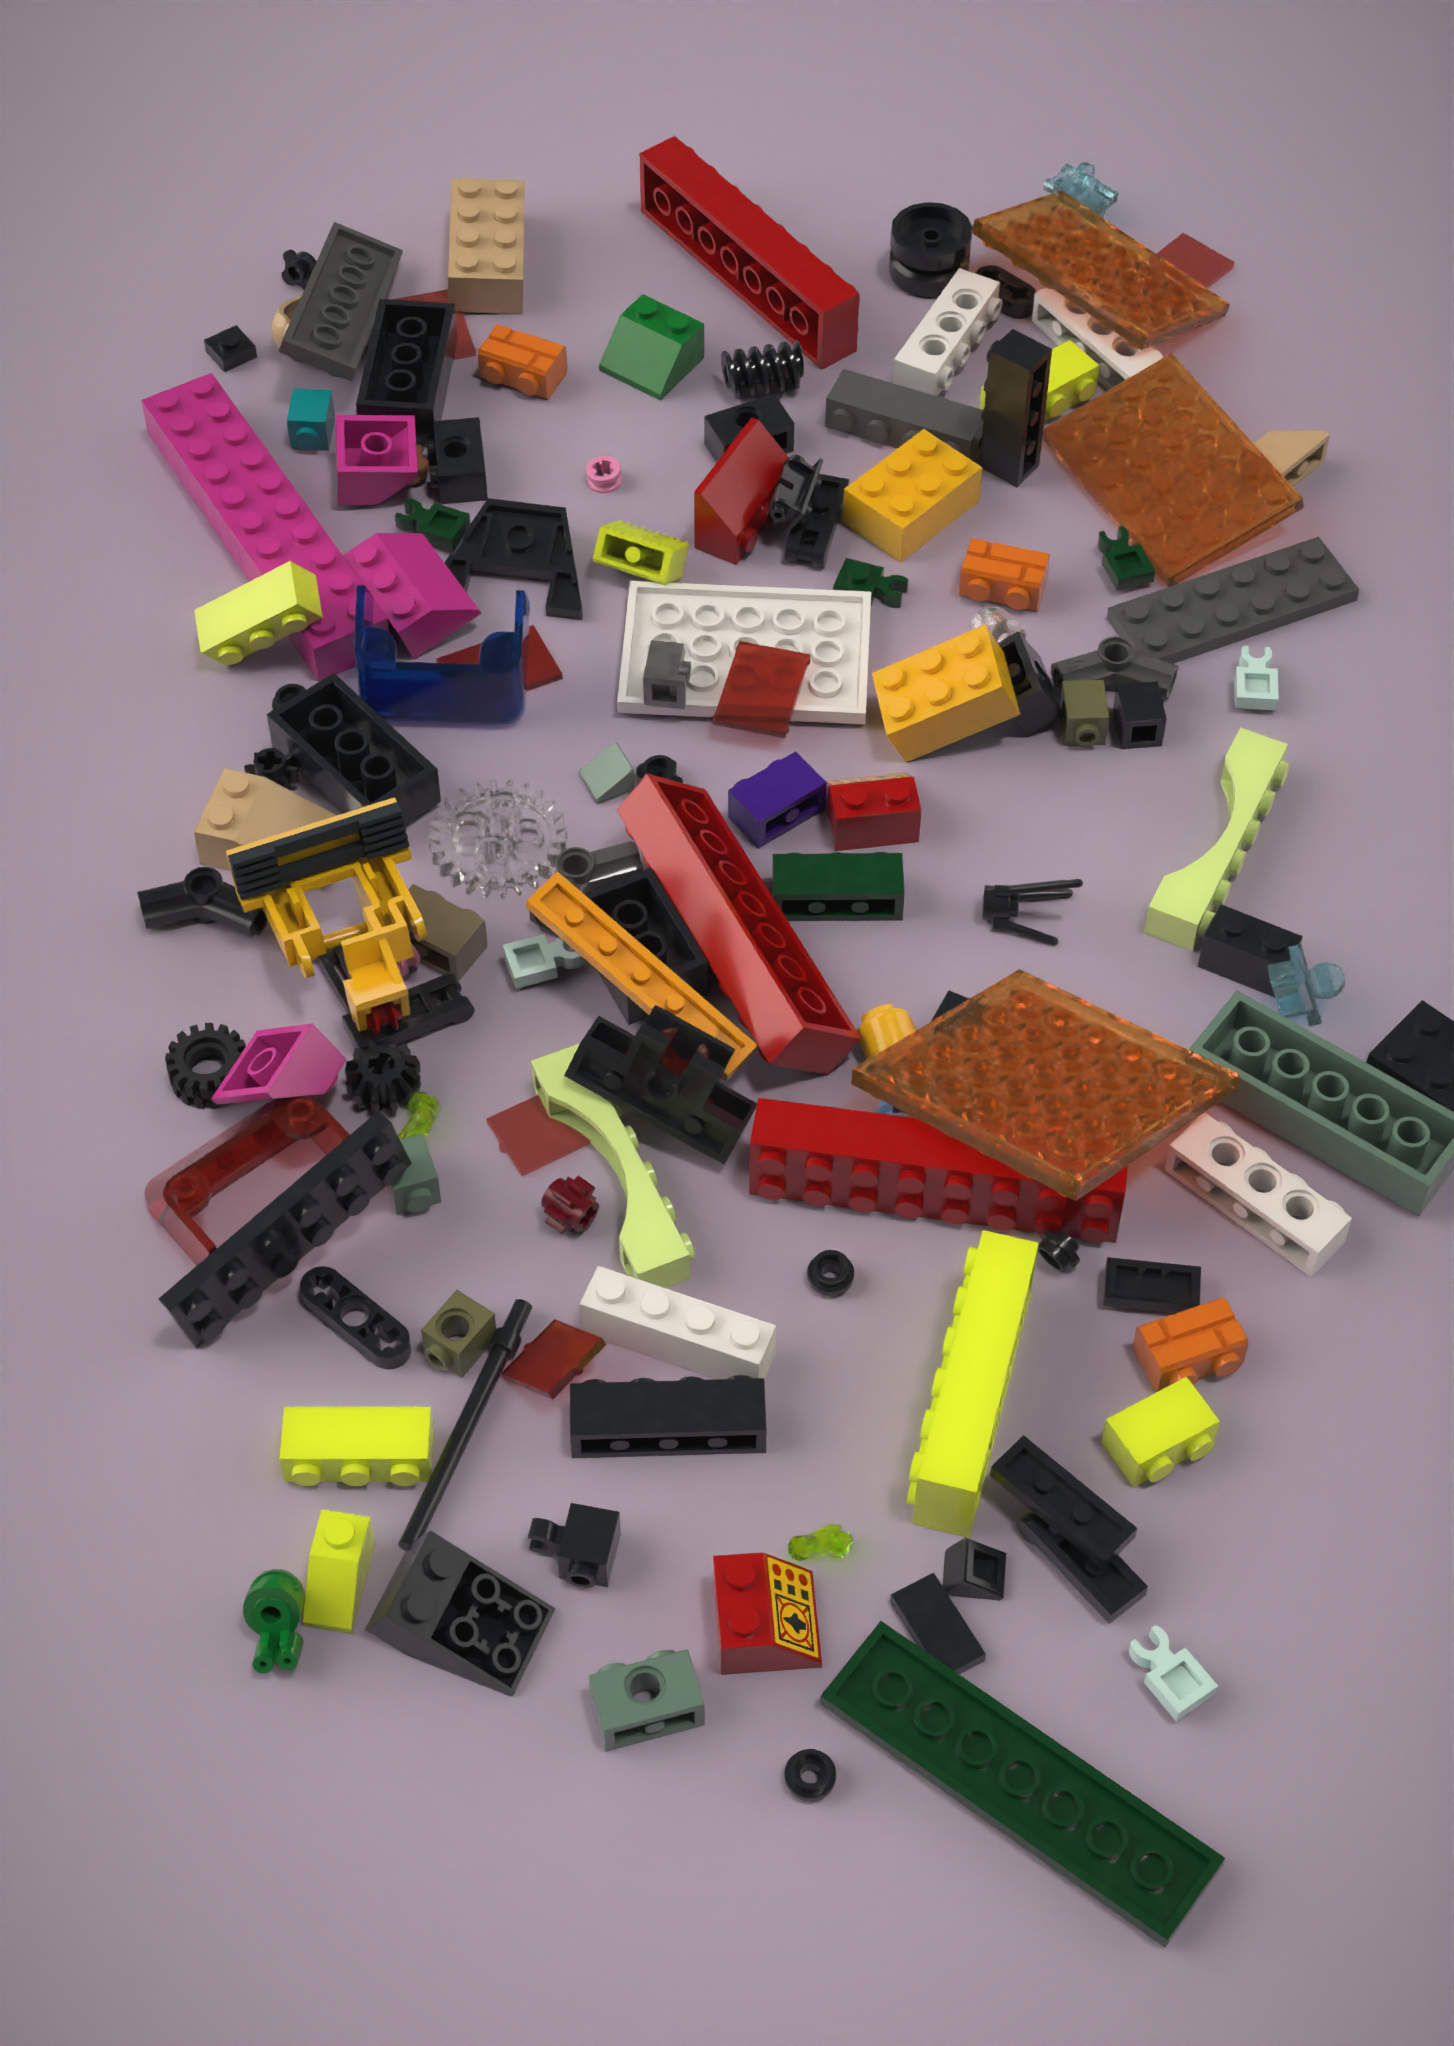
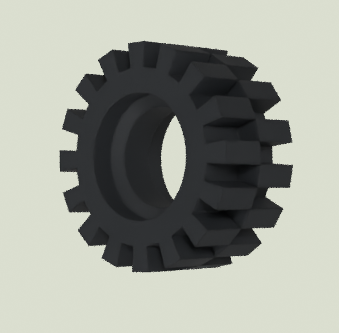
(194, 1048)

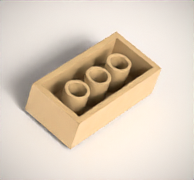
(486, 245)

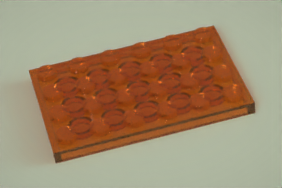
(1100, 269)
(1172, 469)

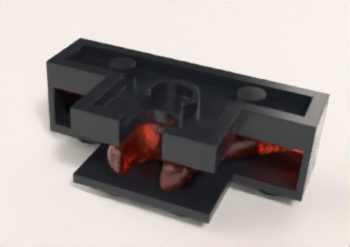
(667, 1079)

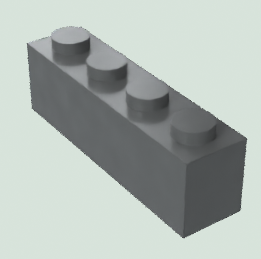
(897, 413)

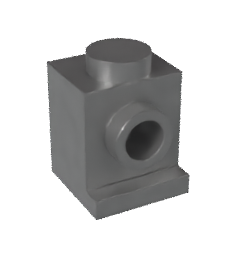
(666, 675)

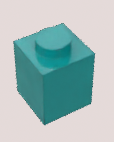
(311, 419)

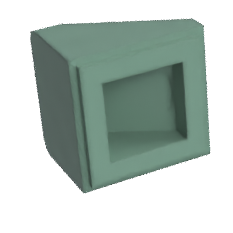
(608, 774)

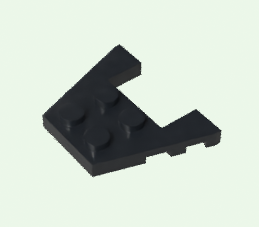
(524, 543)

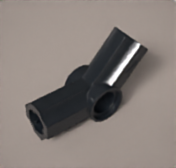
(202, 898)

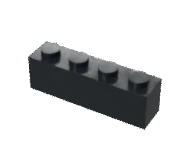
(1014, 407)
(667, 1417)

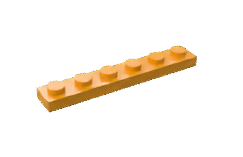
(631, 965)

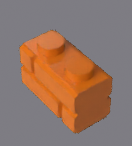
(522, 361)
(1004, 574)
(1191, 1344)

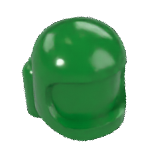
(273, 1612)

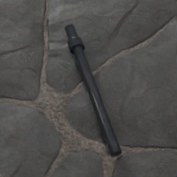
(502, 1347)

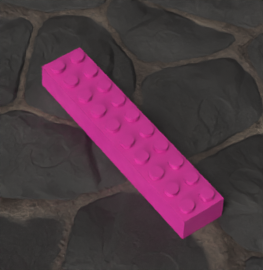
(256, 510)

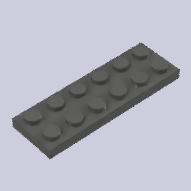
(341, 301)
(1234, 602)

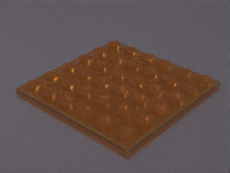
(1046, 1082)

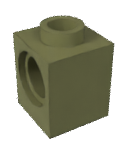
(1084, 712)
(463, 1317)

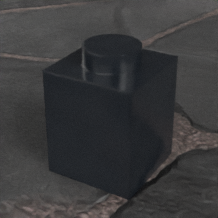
(1139, 715)

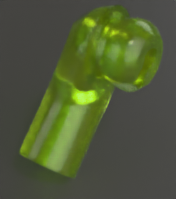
(425, 1112)
(820, 1542)

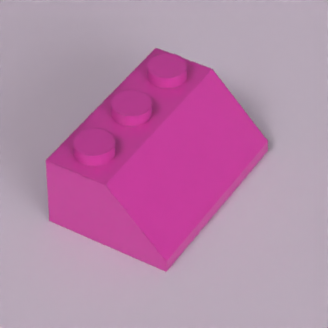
(412, 588)

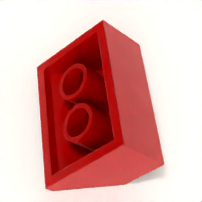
(736, 494)

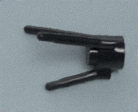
(1003, 902)

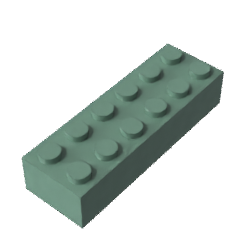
(1332, 1103)

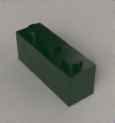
(839, 886)

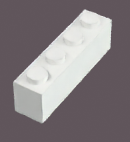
(676, 1327)

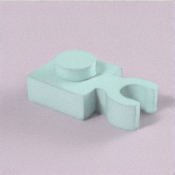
(1256, 682)
(537, 961)
(1173, 1679)

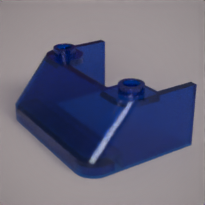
(443, 691)

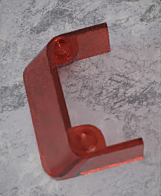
(191, 1182)

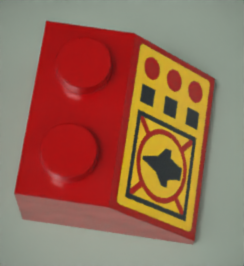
(873, 811)
(764, 1614)

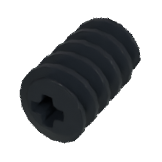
(763, 368)

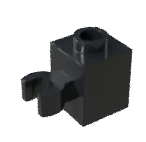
(583, 1545)

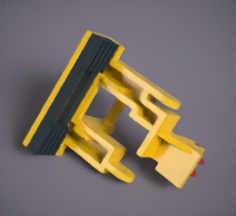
(355, 845)

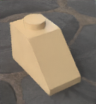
(1294, 452)

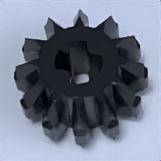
(382, 1076)

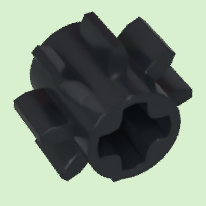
(274, 766)

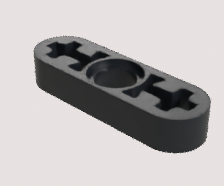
(361, 1336)

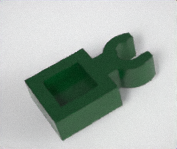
(439, 524)
(1125, 564)
(869, 577)

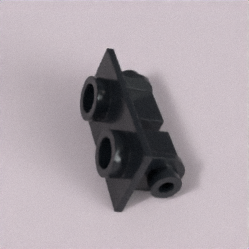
(792, 502)

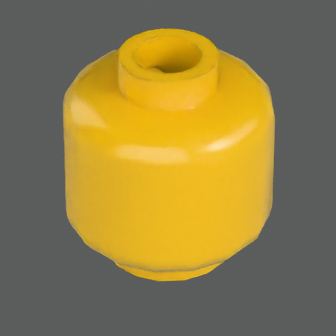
(883, 1028)

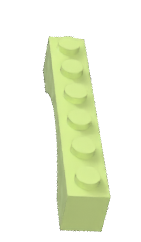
(1188, 896)
(649, 1239)

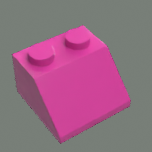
(374, 457)
(282, 1065)

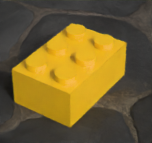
(912, 495)
(945, 693)

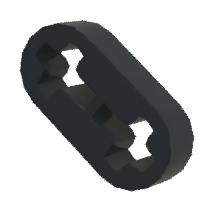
(1015, 293)

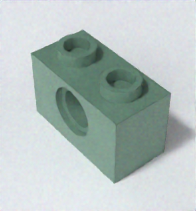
(631, 1721)

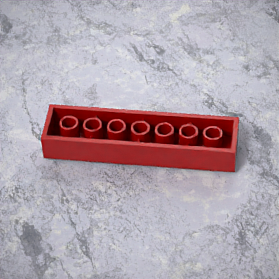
(749, 252)
(738, 926)
(913, 1172)

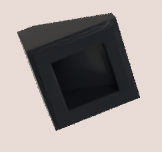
(974, 1571)

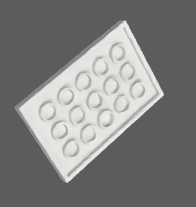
(714, 619)

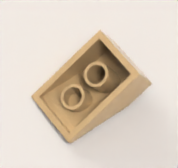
(246, 811)

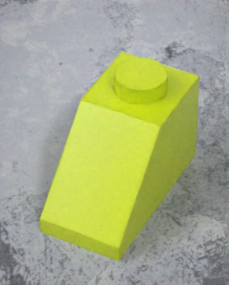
(337, 1570)

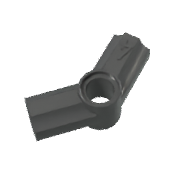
(1116, 664)
(595, 868)

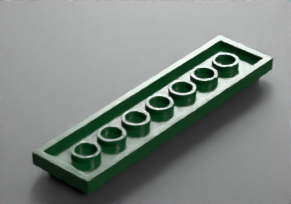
(1023, 1783)

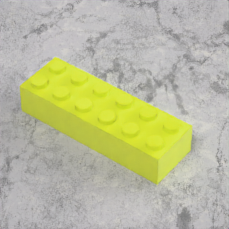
(971, 1383)

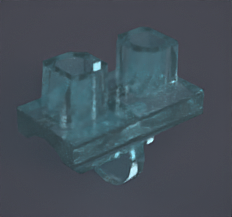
(1083, 187)
(1298, 986)

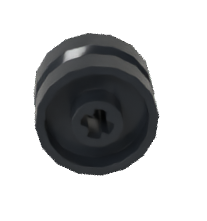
(928, 247)

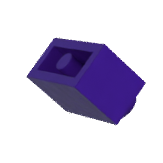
(776, 799)

